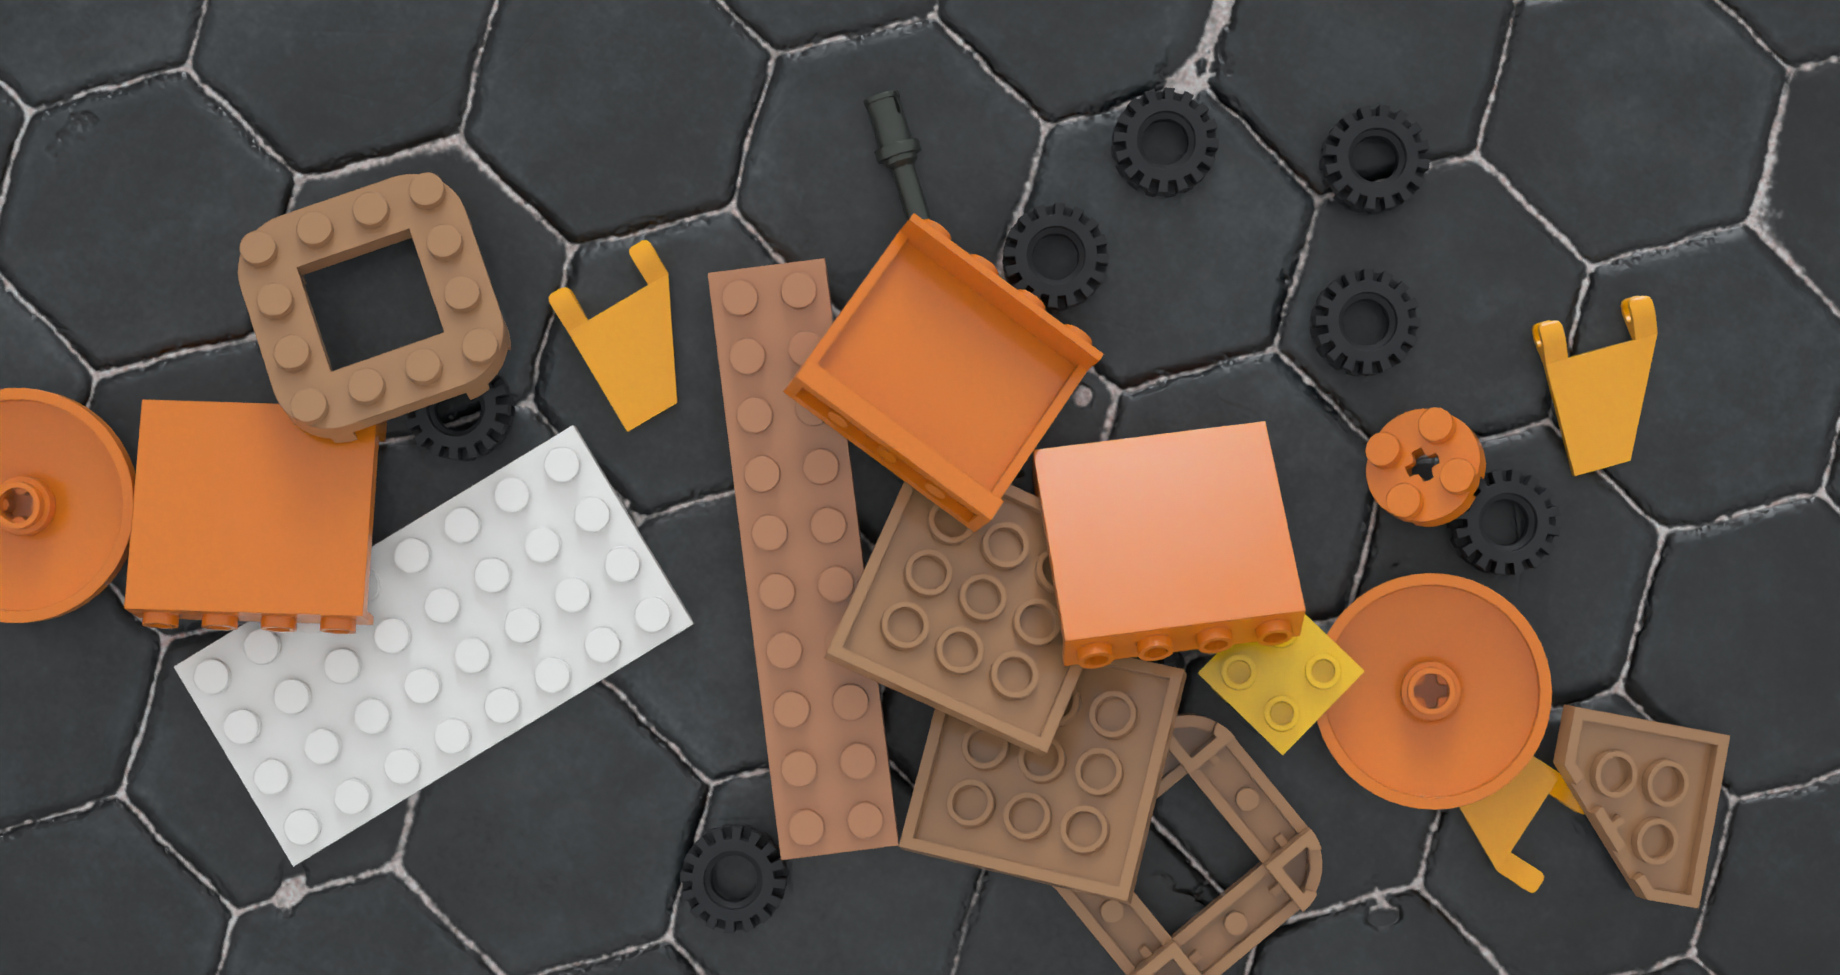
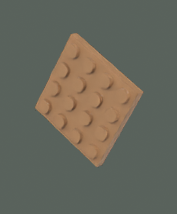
(963, 618)
(1059, 817)

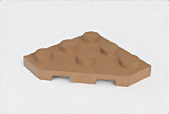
(1647, 796)

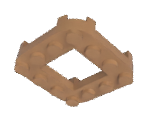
(397, 381)
(1247, 909)

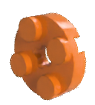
(1456, 476)

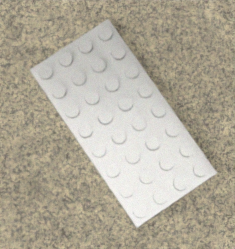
(474, 634)

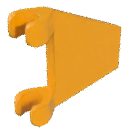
(629, 342)
(1601, 390)
(1504, 816)

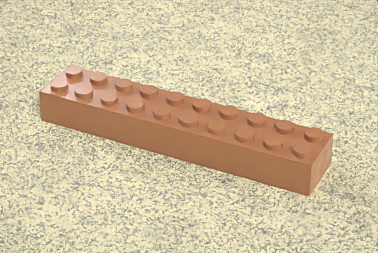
(800, 565)

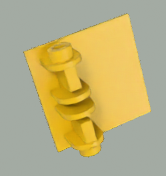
(1283, 685)

